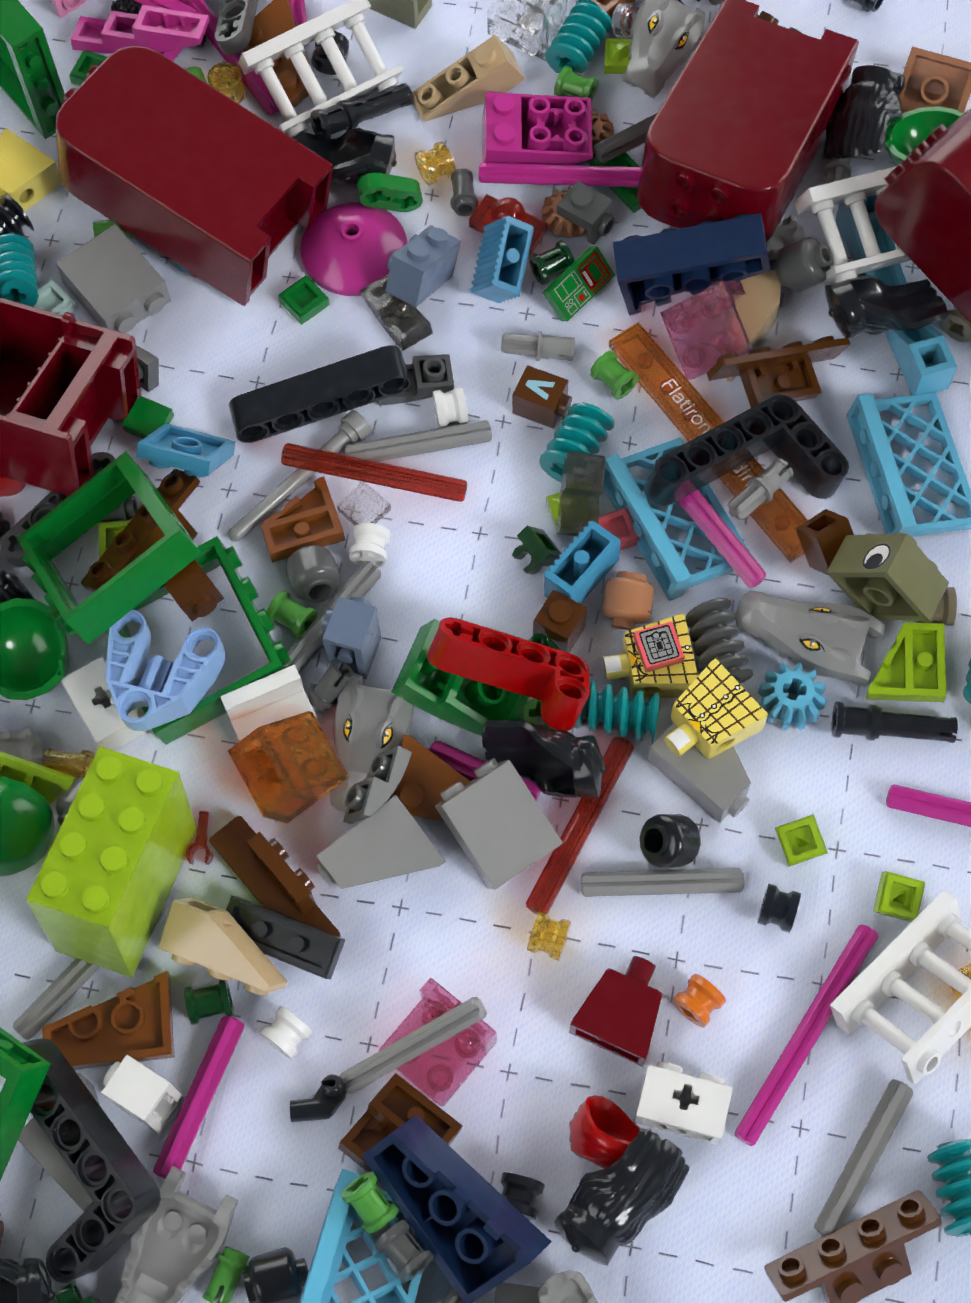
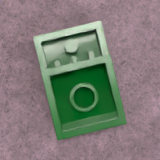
(451, 696)

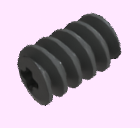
(714, 637)

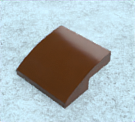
(388, 1111)

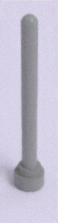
(352, 429)

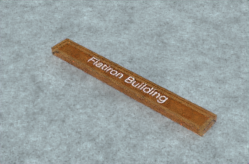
(695, 417)

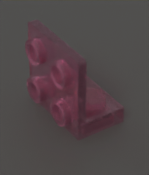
(707, 328)
(450, 1063)

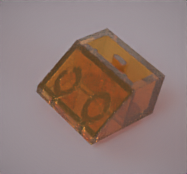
(288, 766)

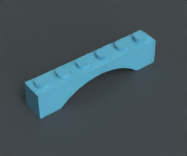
(919, 353)

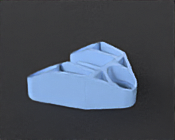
(162, 686)

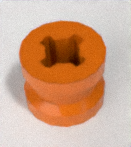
(699, 1000)

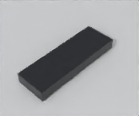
(288, 938)

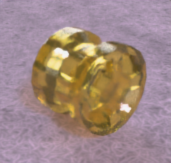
(227, 76)
(434, 163)
(549, 936)

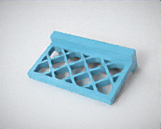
(882, 464)
(654, 544)
(331, 1251)

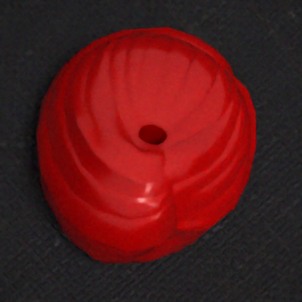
(601, 1131)

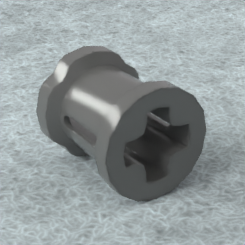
(404, 1251)

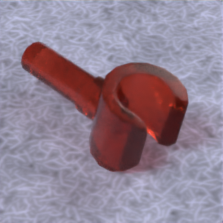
(200, 840)

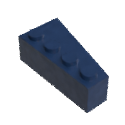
(689, 259)
(454, 1210)

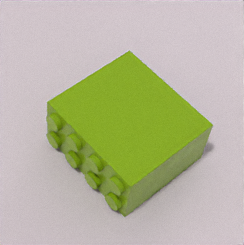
(114, 861)

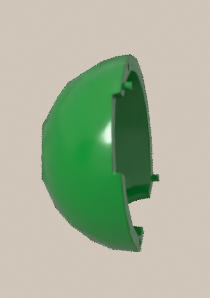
(913, 127)
(31, 649)
(24, 826)

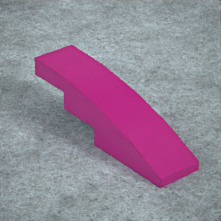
(151, 28)

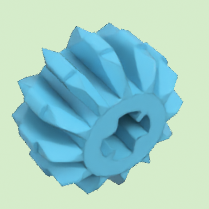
(803, 707)

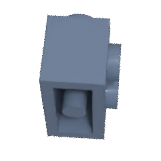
(422, 265)
(352, 634)

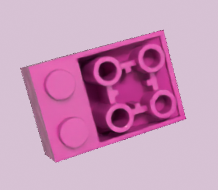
(536, 129)

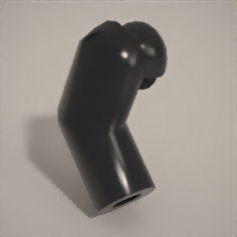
(323, 1104)

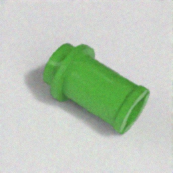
(226, 1274)

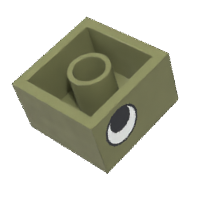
(888, 576)

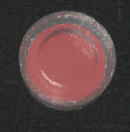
(623, 19)

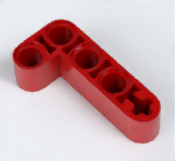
(516, 666)

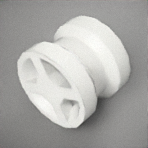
(450, 407)
(370, 544)
(286, 1032)

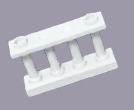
(321, 31)
(853, 193)
(886, 978)

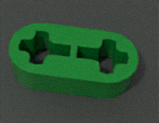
(389, 192)

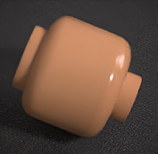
(628, 600)

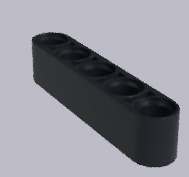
(319, 394)

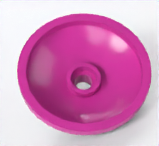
(348, 262)

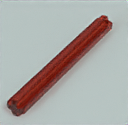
(374, 472)
(578, 830)

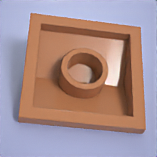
(935, 81)

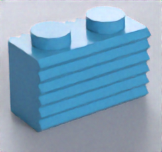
(502, 259)
(583, 563)

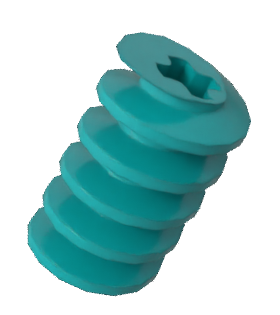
(578, 37)
(18, 270)
(578, 433)
(620, 711)
(956, 1173)

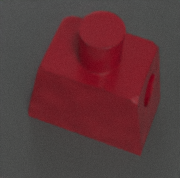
(621, 1012)

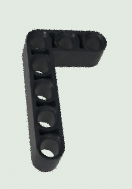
(772, 425)
(62, 1111)

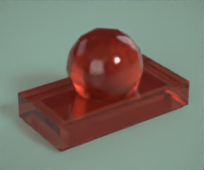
(492, 209)

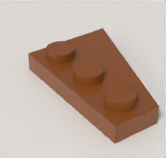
(272, 22)
(130, 1024)

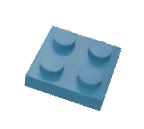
(185, 449)

